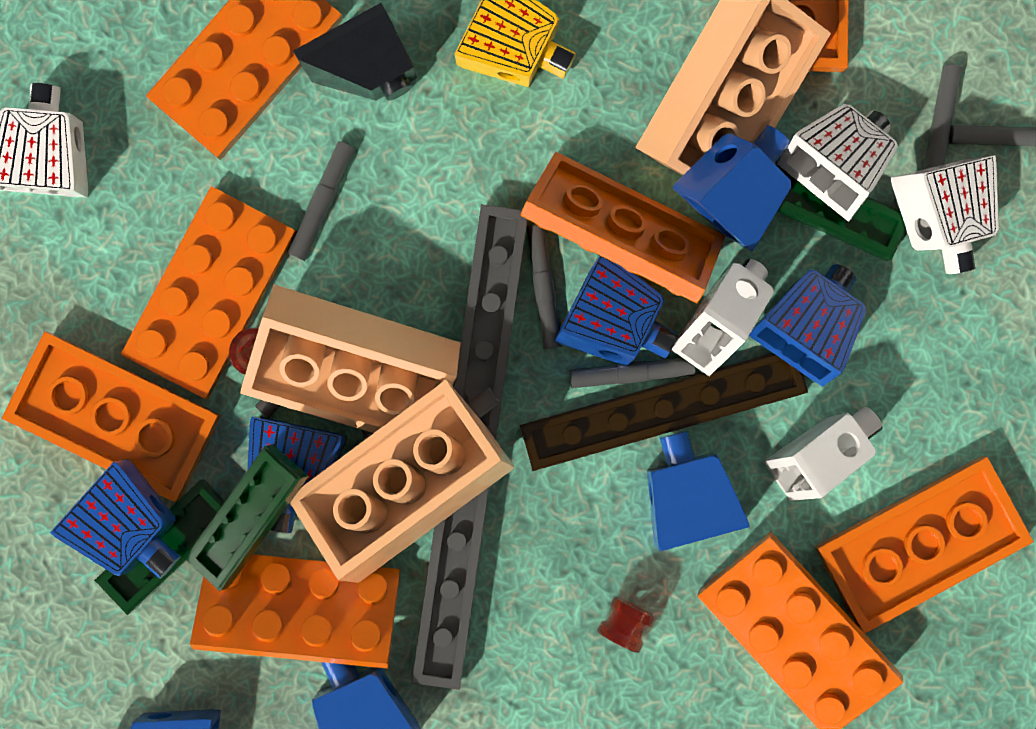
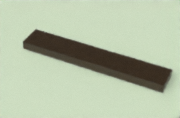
(660, 410)

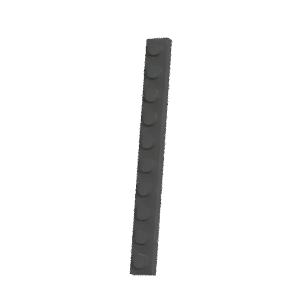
(480, 366)

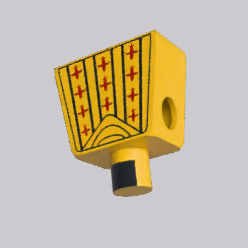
(513, 41)

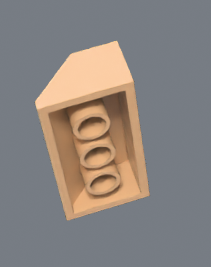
(733, 79)
(343, 361)
(399, 483)

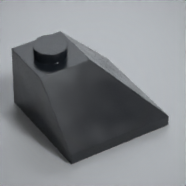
(360, 57)

